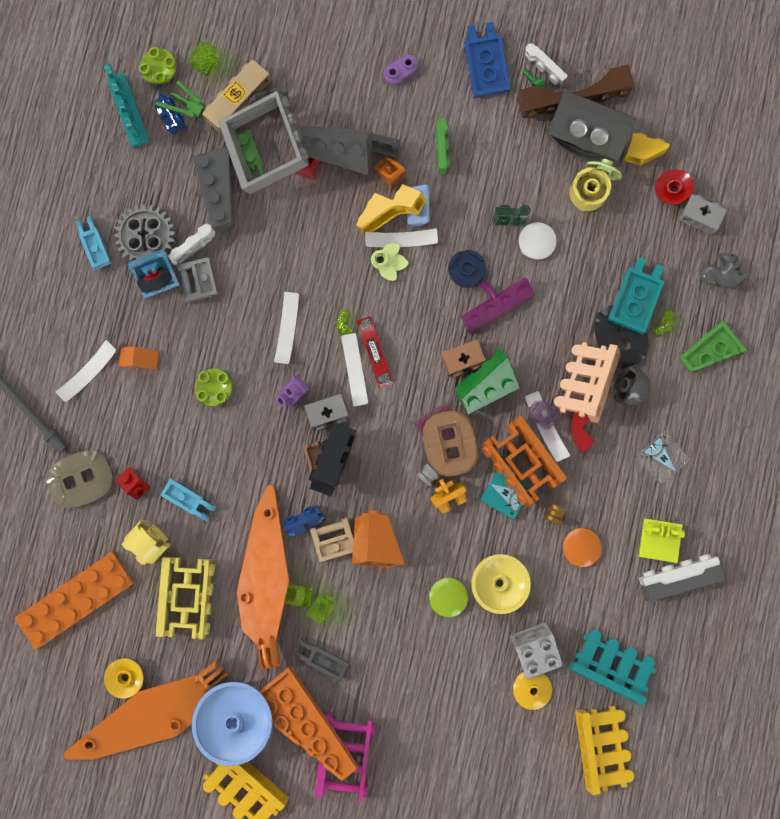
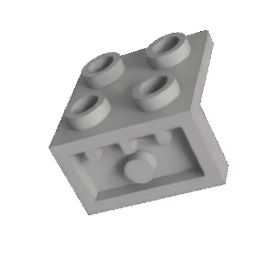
(536, 650)

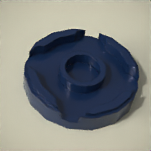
(467, 268)

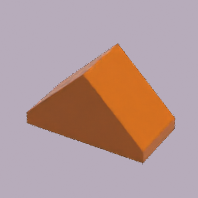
(390, 172)
(138, 358)

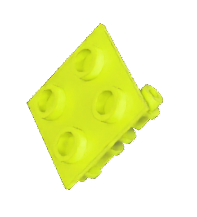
(661, 540)

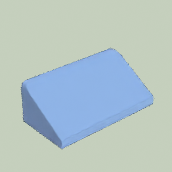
(423, 216)

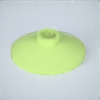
(606, 166)

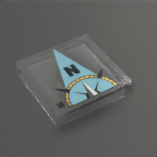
(662, 457)

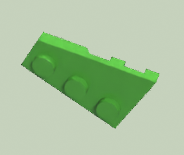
(711, 348)

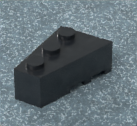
(332, 460)

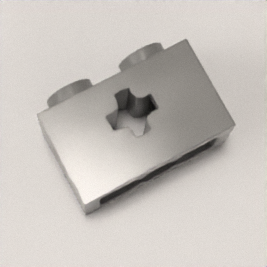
(711, 217)
(334, 404)

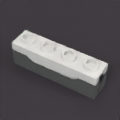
(681, 578)

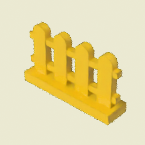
(601, 759)
(254, 782)

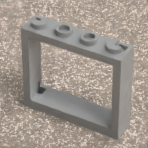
(238, 159)

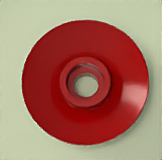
(674, 179)

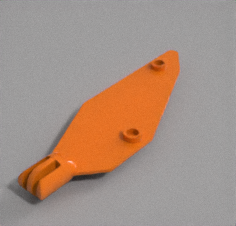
(264, 580)
(147, 717)

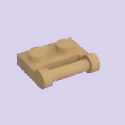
(335, 546)

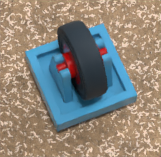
(153, 273)

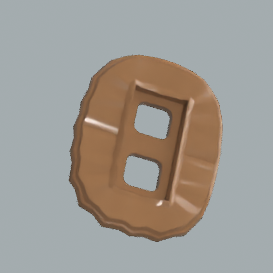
(464, 440)

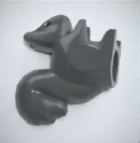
(727, 276)

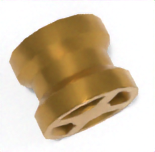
(555, 514)

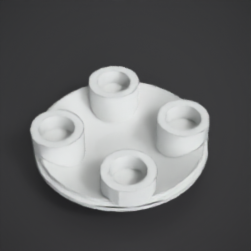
(537, 240)

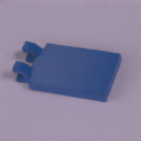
(486, 62)

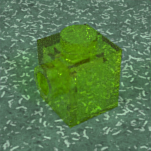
(204, 58)

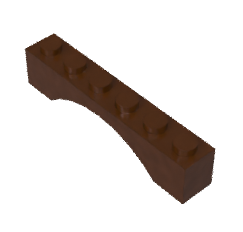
(538, 100)

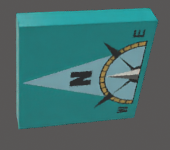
(501, 497)

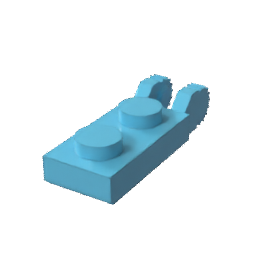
(93, 244)
(186, 499)

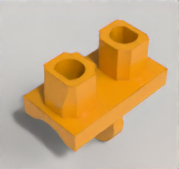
(447, 492)

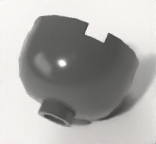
(631, 387)

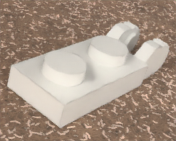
(545, 64)
(192, 245)

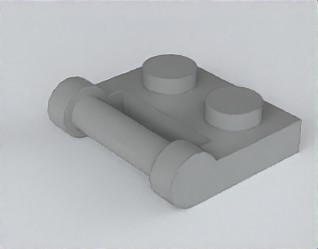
(203, 279)

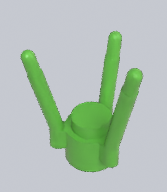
(195, 107)

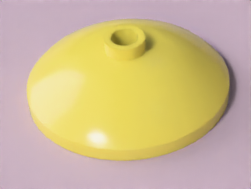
(500, 598)

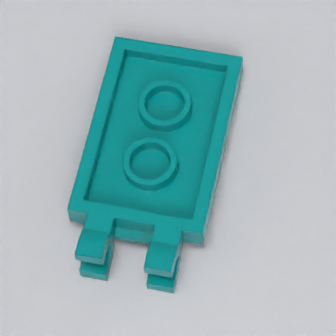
(637, 297)

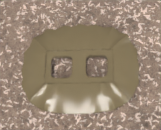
(74, 466)

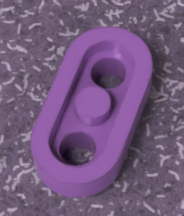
(401, 69)

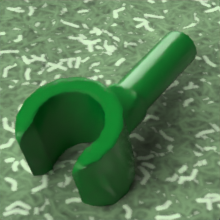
(539, 82)

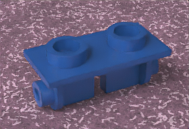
(175, 119)
(295, 524)

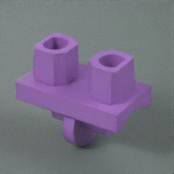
(292, 392)

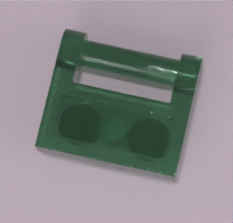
(508, 216)

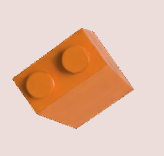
(375, 542)

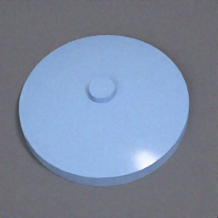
(232, 723)

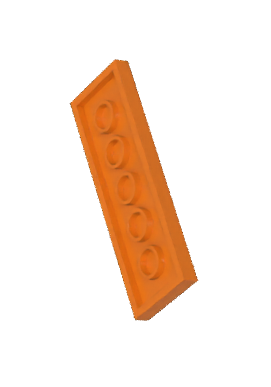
(74, 600)

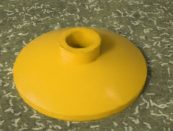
(114, 678)
(522, 689)

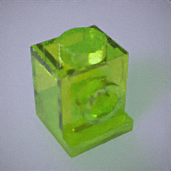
(302, 596)
(320, 615)

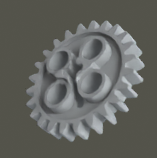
(128, 237)

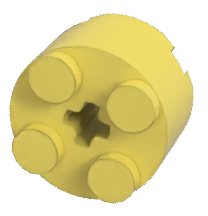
(592, 179)
(146, 542)

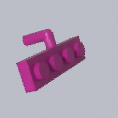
(497, 304)

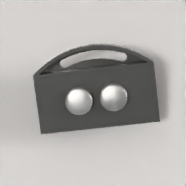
(590, 127)

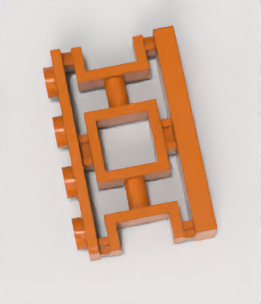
(534, 451)

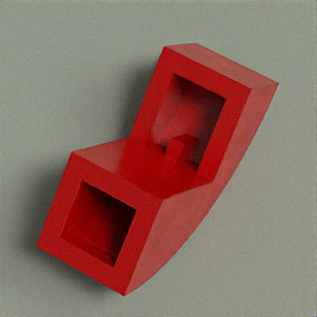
(579, 436)

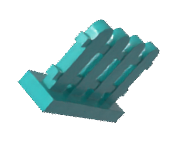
(127, 107)
(603, 666)

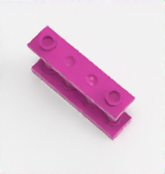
(324, 784)

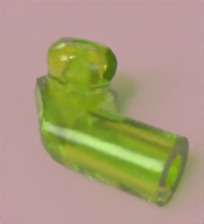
(341, 323)

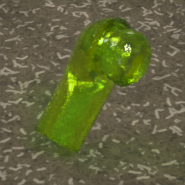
(667, 323)

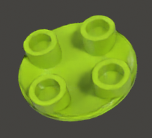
(158, 66)
(213, 387)
(448, 597)

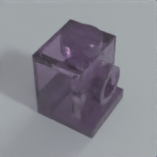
(535, 414)

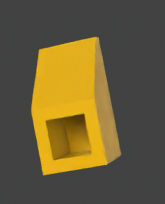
(644, 149)

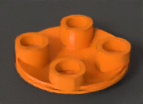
(582, 547)

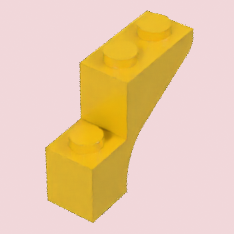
(381, 209)

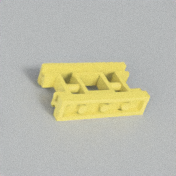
(169, 594)

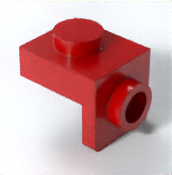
(132, 483)

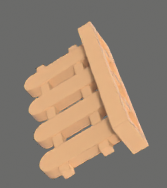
(602, 374)

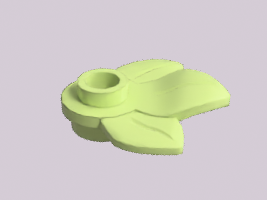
(392, 261)

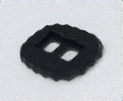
(607, 335)

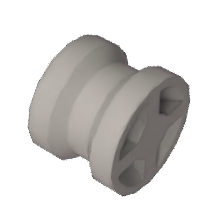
(427, 475)

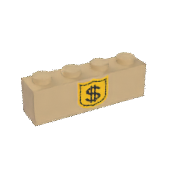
(237, 94)

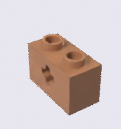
(471, 350)

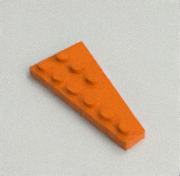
(305, 724)

